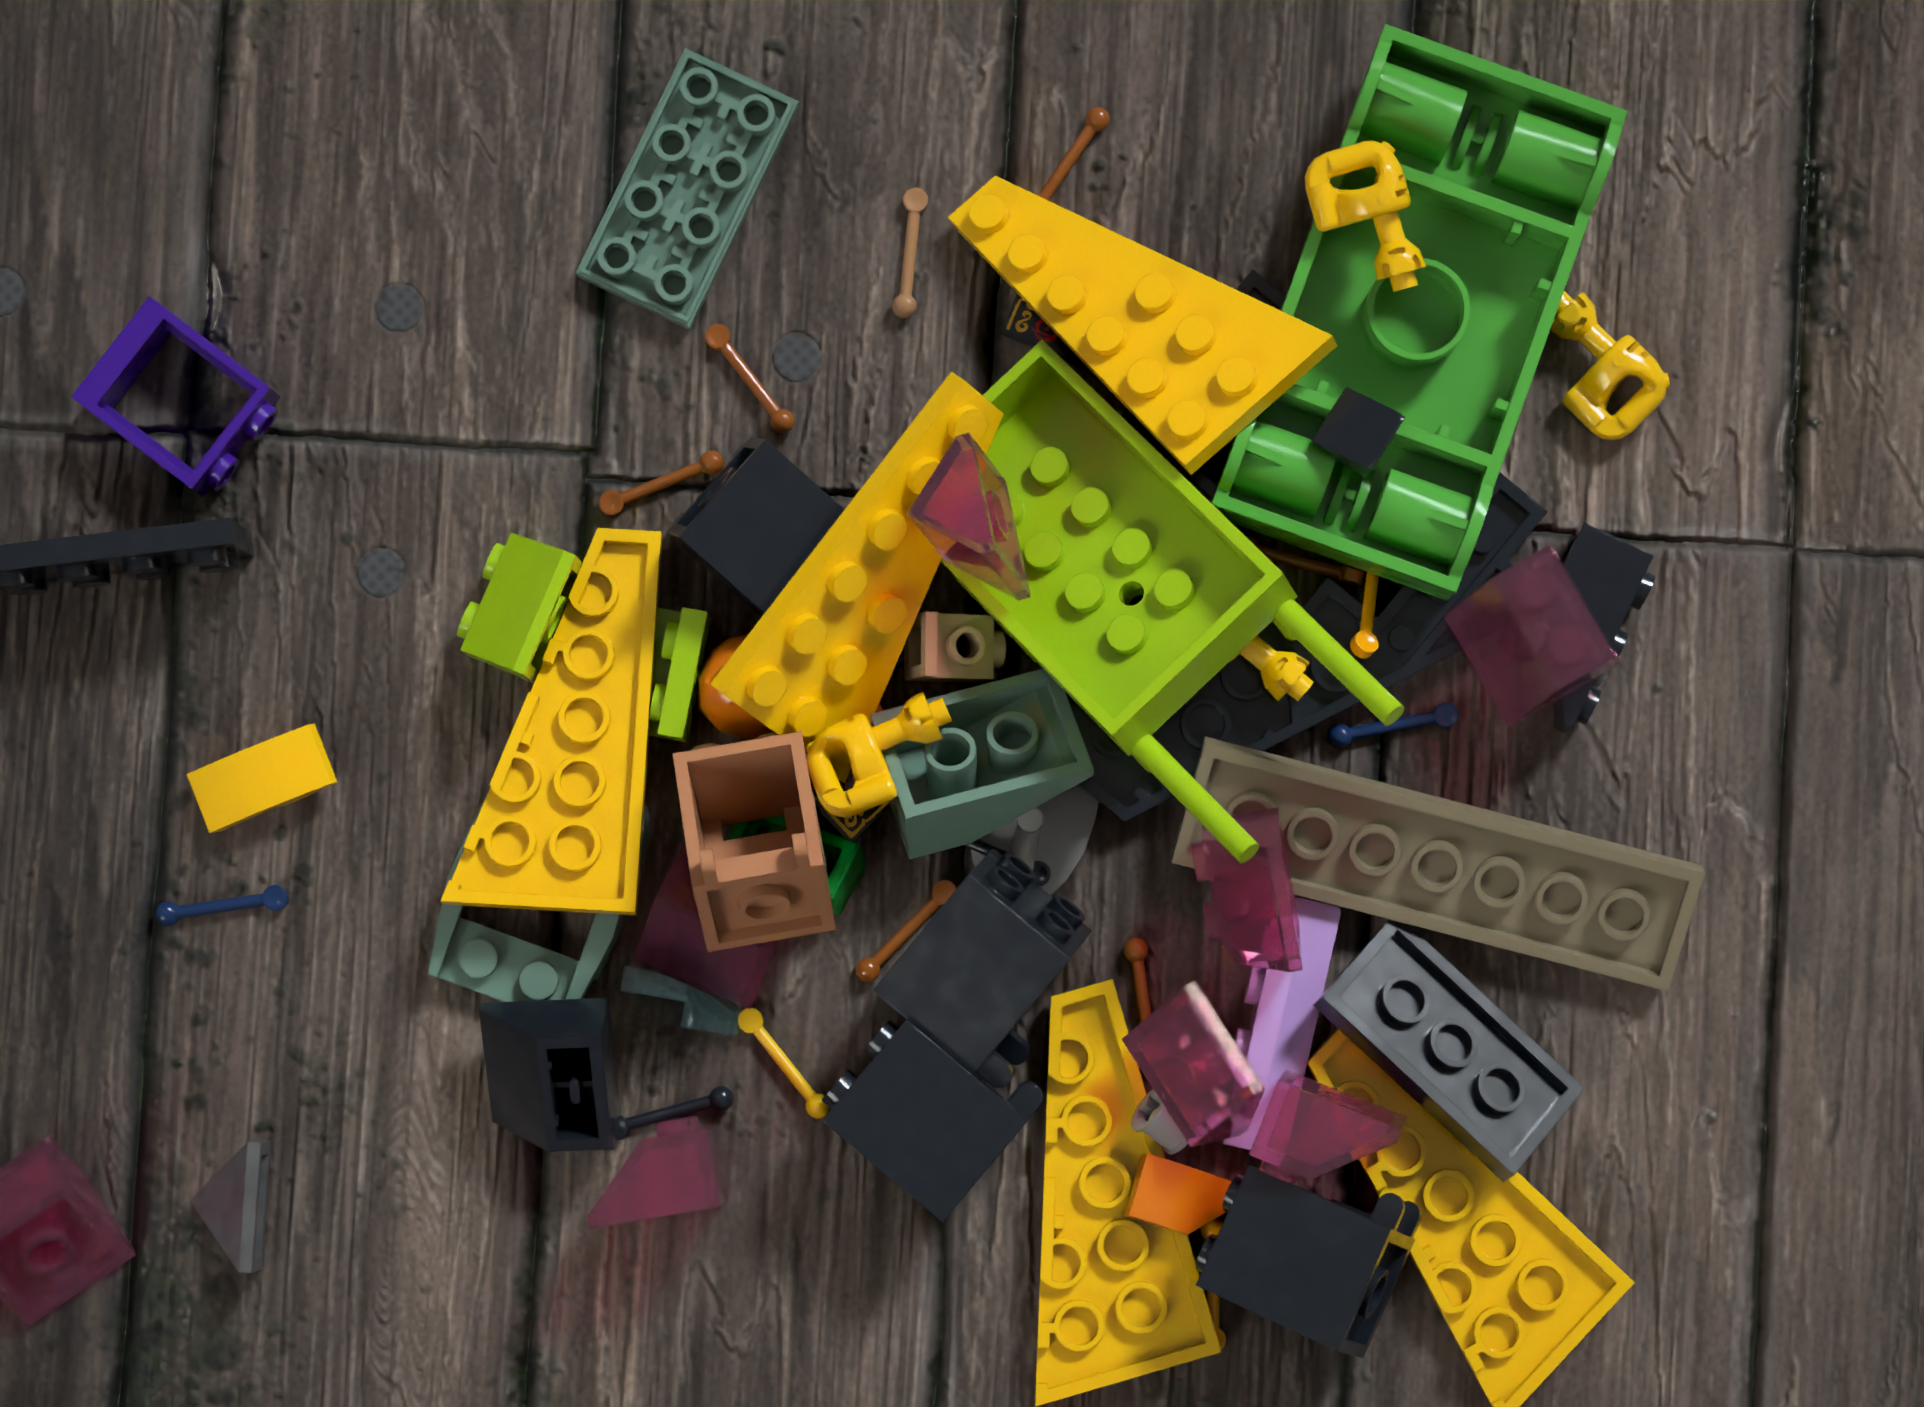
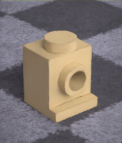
(932, 650)

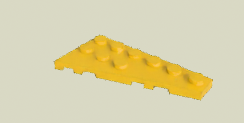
(1158, 334)
(853, 601)
(573, 774)
(1492, 1252)
(1111, 1287)

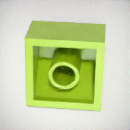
(519, 606)

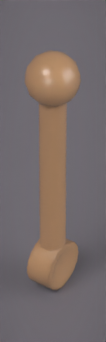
(915, 203)

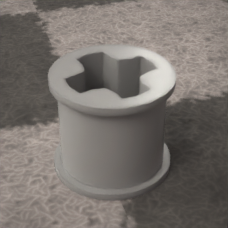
(1155, 1121)

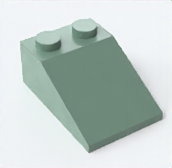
(998, 758)

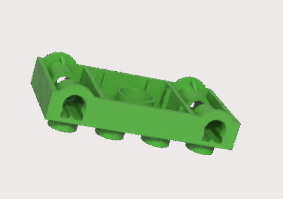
(1498, 207)

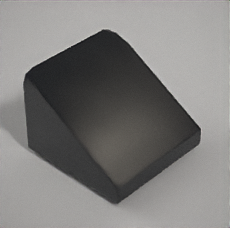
(1357, 430)

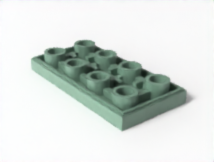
(687, 189)

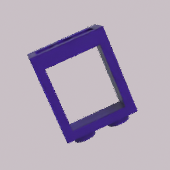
(126, 361)

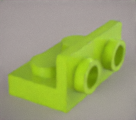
(677, 661)

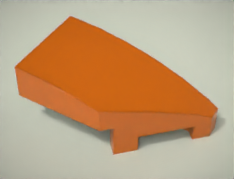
(1175, 1195)

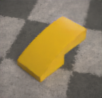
(262, 778)

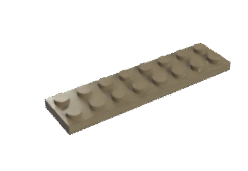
(1460, 866)

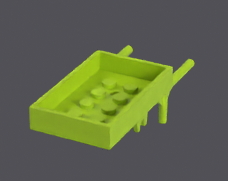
(1114, 522)

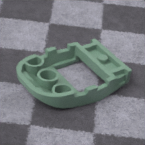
(516, 968)

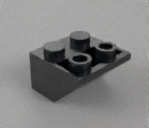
(552, 1071)

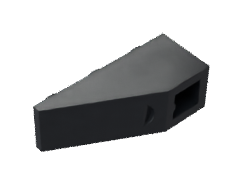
(1611, 580)

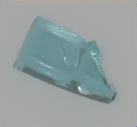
(700, 1008)

